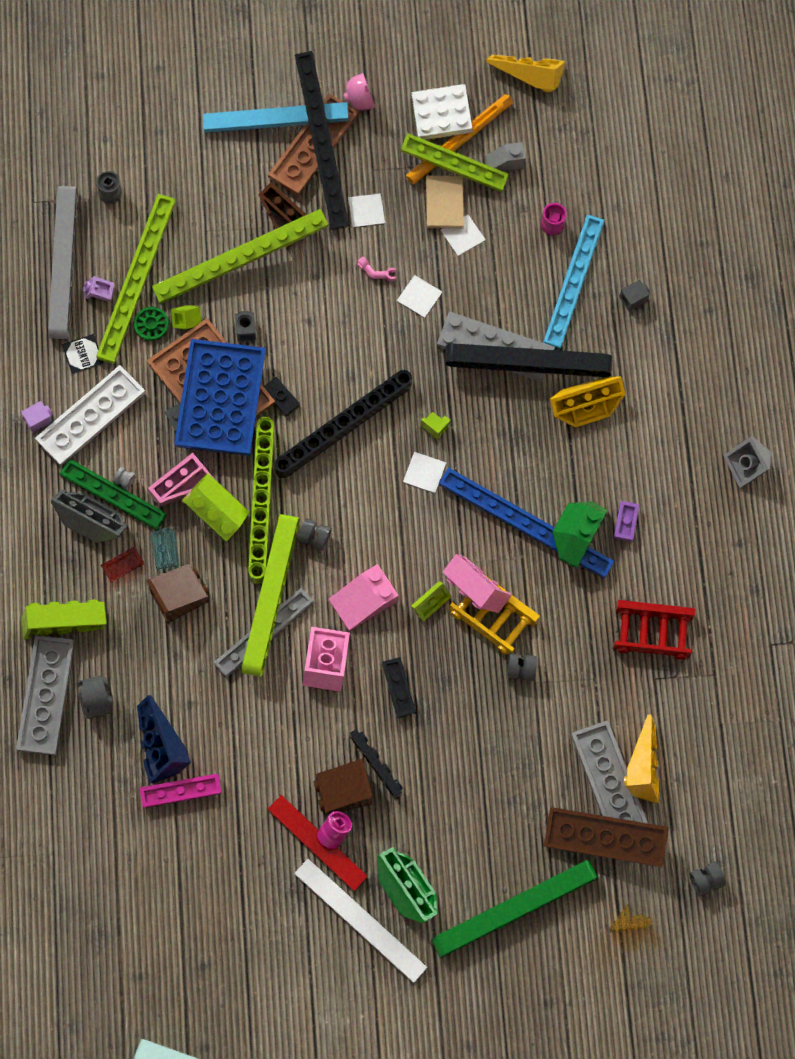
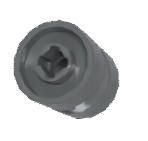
(109, 187)
(308, 531)
(522, 667)
(708, 878)

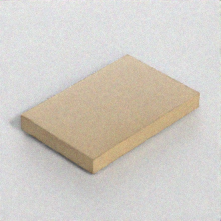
(444, 201)

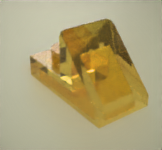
(625, 923)

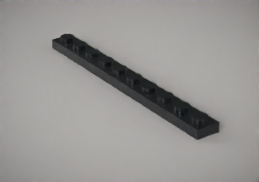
(321, 140)

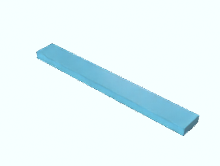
(269, 117)
(573, 282)

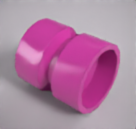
(553, 218)
(334, 829)

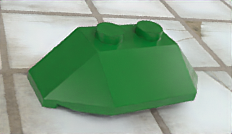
(576, 530)
(406, 886)

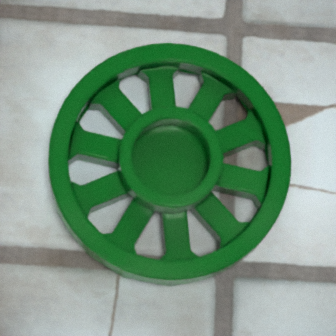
(151, 323)

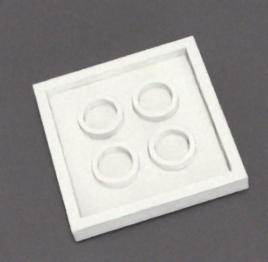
(442, 112)

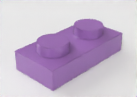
(626, 521)

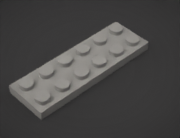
(465, 330)
(45, 695)
(606, 772)

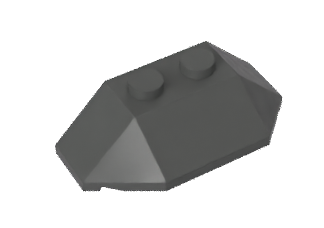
(88, 516)

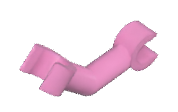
(364, 265)

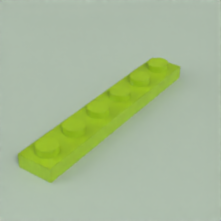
(454, 162)

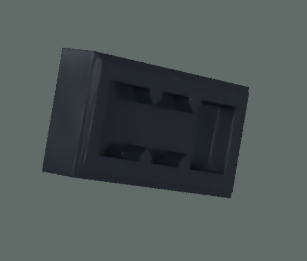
(283, 398)

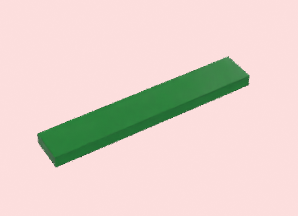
(113, 494)

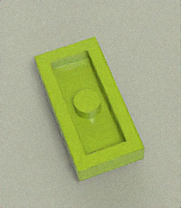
(431, 601)

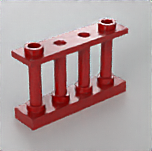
(645, 611)

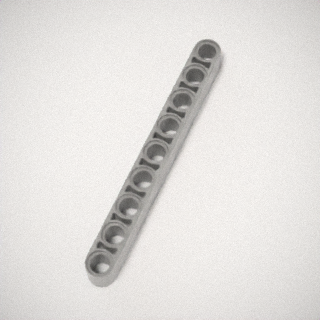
(62, 262)

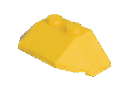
(588, 401)

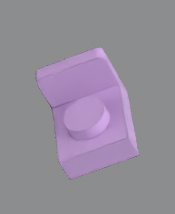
(98, 288)

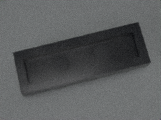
(398, 687)

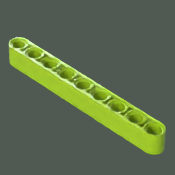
(261, 491)
(270, 595)

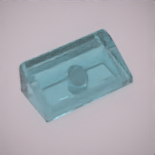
(165, 548)

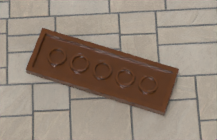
(606, 837)

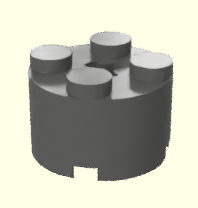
(94, 697)

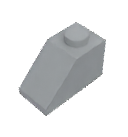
(507, 157)

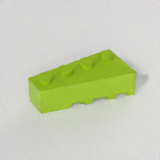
(63, 618)

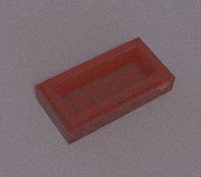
(122, 564)

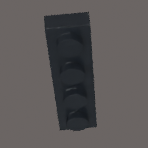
(380, 769)

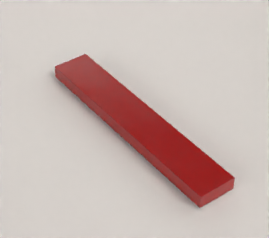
(307, 834)

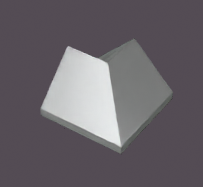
(748, 461)

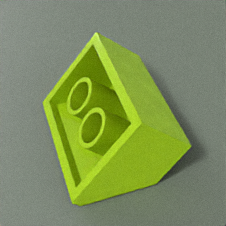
(216, 507)

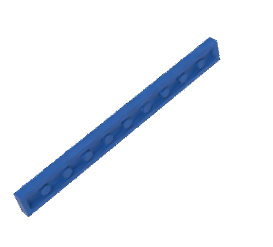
(517, 518)

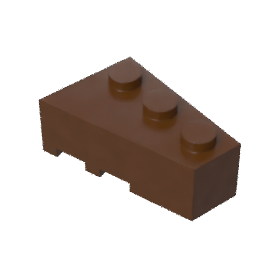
(279, 207)

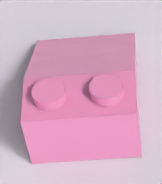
(364, 597)
(326, 659)

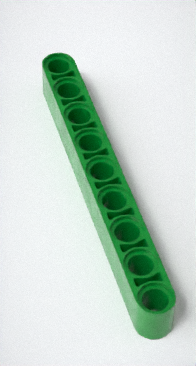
(514, 908)

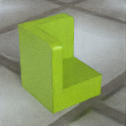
(186, 316)
(435, 425)

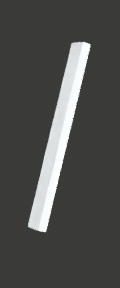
(360, 920)

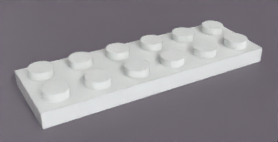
(90, 415)

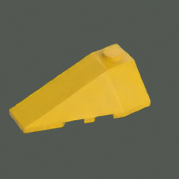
(539, 74)
(641, 774)

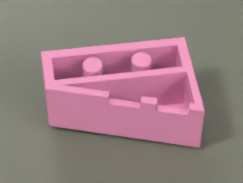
(178, 481)

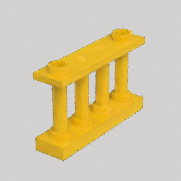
(513, 605)

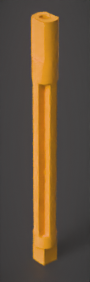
(458, 140)

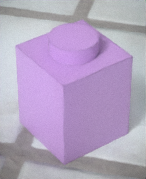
(37, 416)

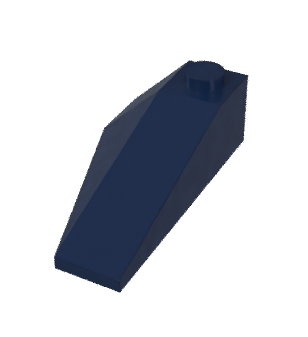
(163, 747)

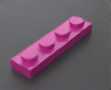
(180, 790)

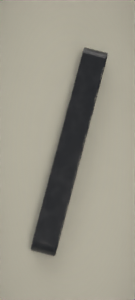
(528, 360)
(340, 431)

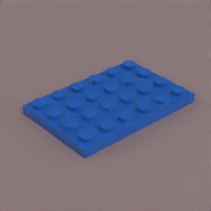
(220, 397)

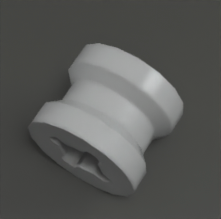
(124, 478)

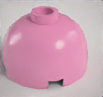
(358, 93)

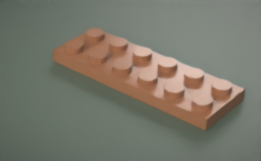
(299, 160)

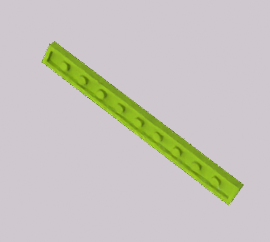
(240, 256)
(136, 279)

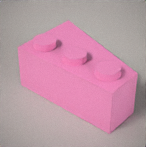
(475, 584)

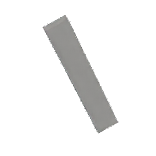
(287, 613)

